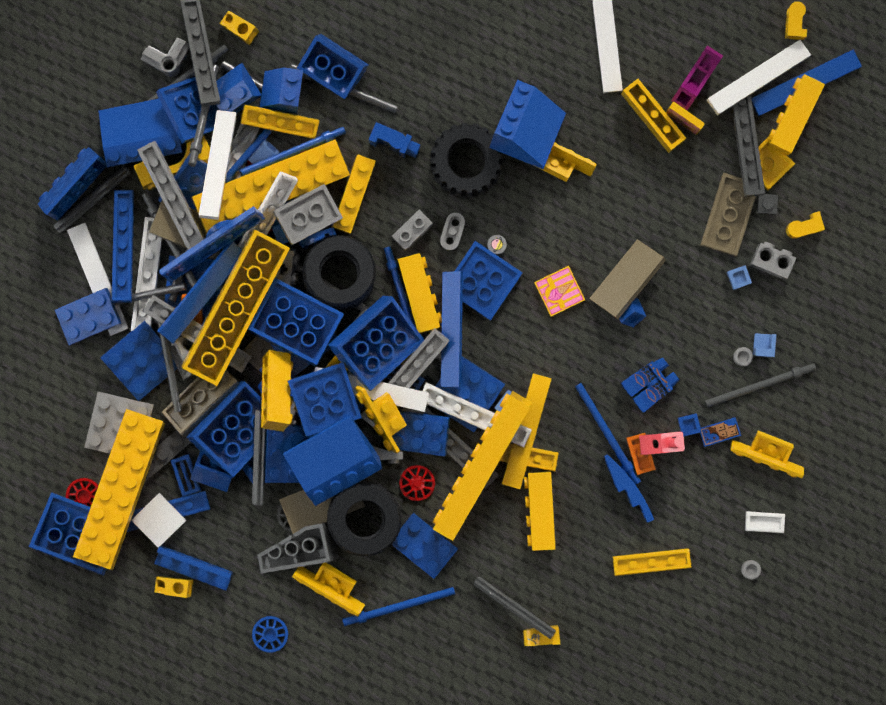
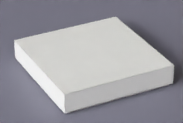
(158, 520)

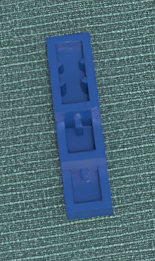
(624, 482)

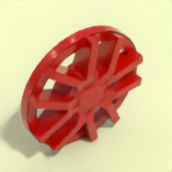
(417, 483)
(82, 495)

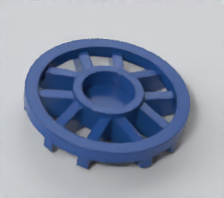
(269, 634)

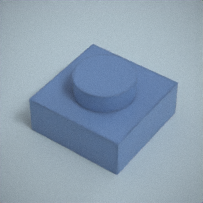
(739, 277)

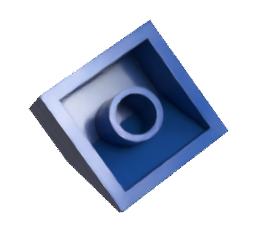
(236, 90)
(281, 90)
(210, 473)

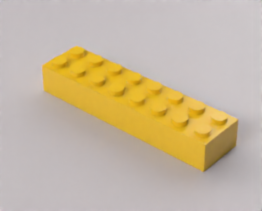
(311, 168)
(235, 307)
(484, 462)
(119, 489)

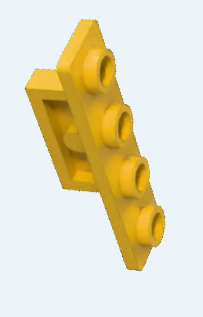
(563, 161)
(384, 415)
(769, 451)
(332, 585)

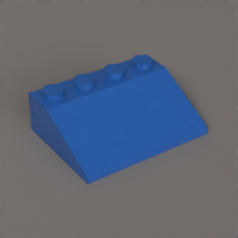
(134, 126)
(528, 126)
(72, 184)
(295, 322)
(377, 342)
(229, 430)
(333, 460)
(61, 530)

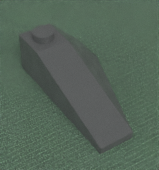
(303, 548)

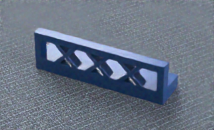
(193, 567)

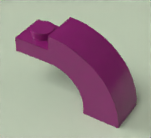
(697, 78)

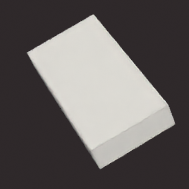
(764, 522)

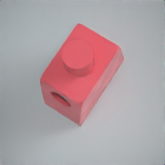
(667, 442)

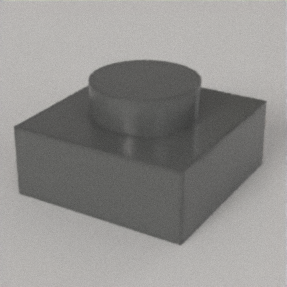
(767, 204)

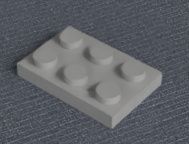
(307, 214)

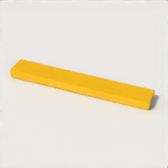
(520, 455)

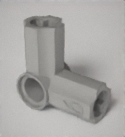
(160, 60)

